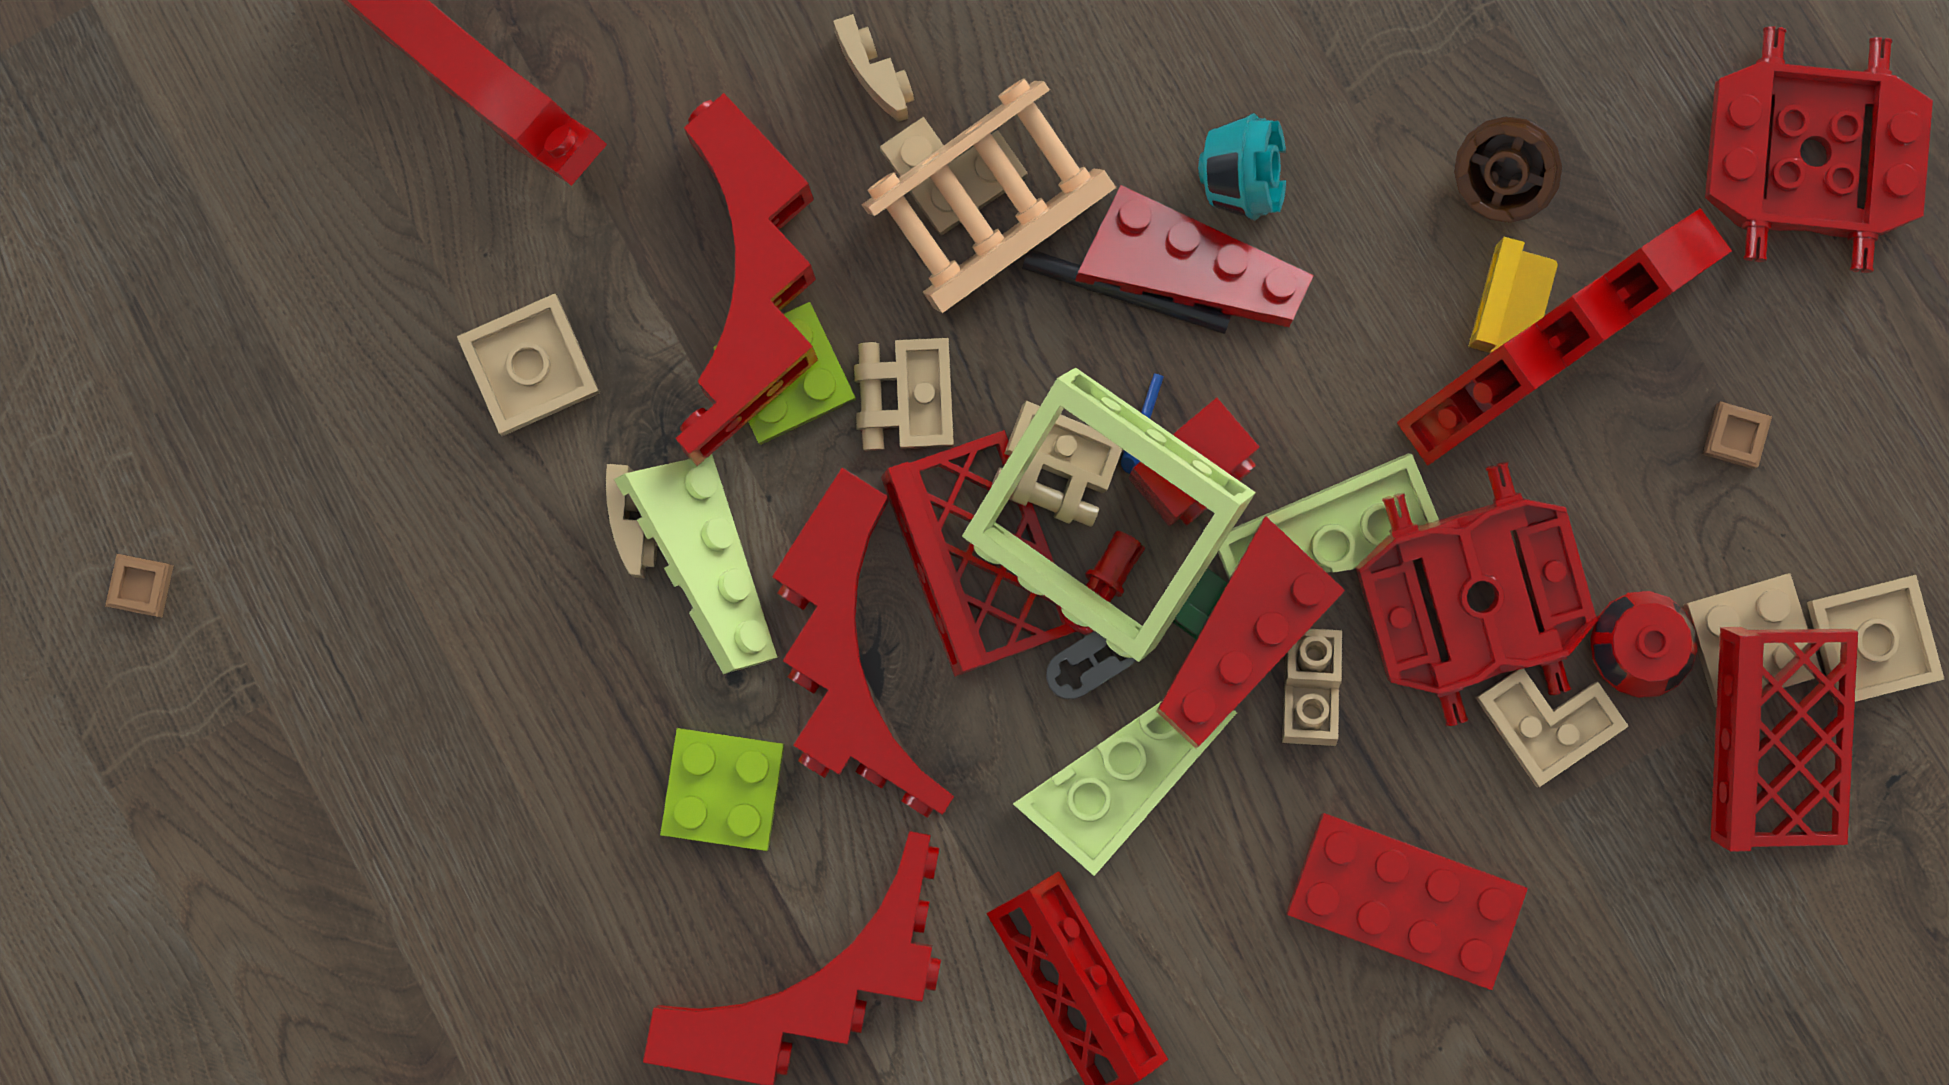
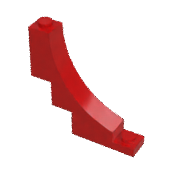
(485, 84)
(1564, 336)
(759, 345)

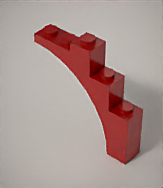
(826, 571)
(748, 1038)

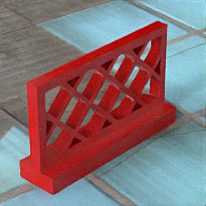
(935, 566)
(1739, 731)

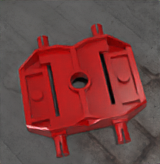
(1824, 108)
(1455, 557)

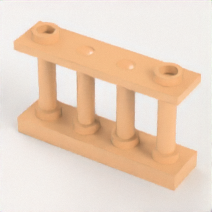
(1035, 217)

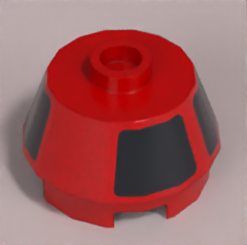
(1644, 644)

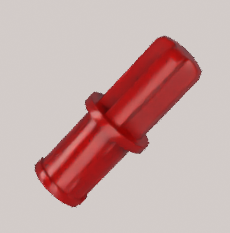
(1112, 570)

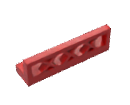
(1085, 983)

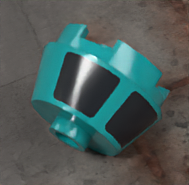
(1244, 167)

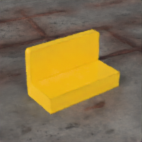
(1512, 295)

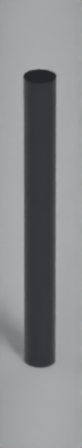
(1067, 272)

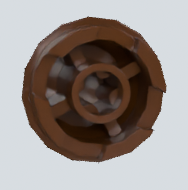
(1508, 169)

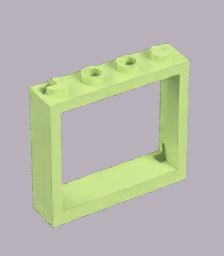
(1156, 450)

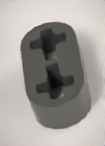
(1093, 677)

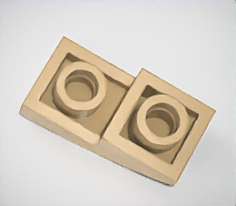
(879, 79)
(629, 538)
(1312, 689)

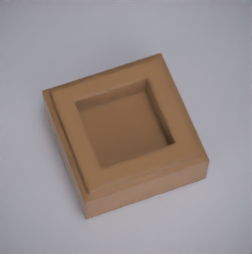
(1737, 435)
(139, 585)

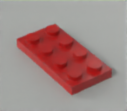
(1407, 901)

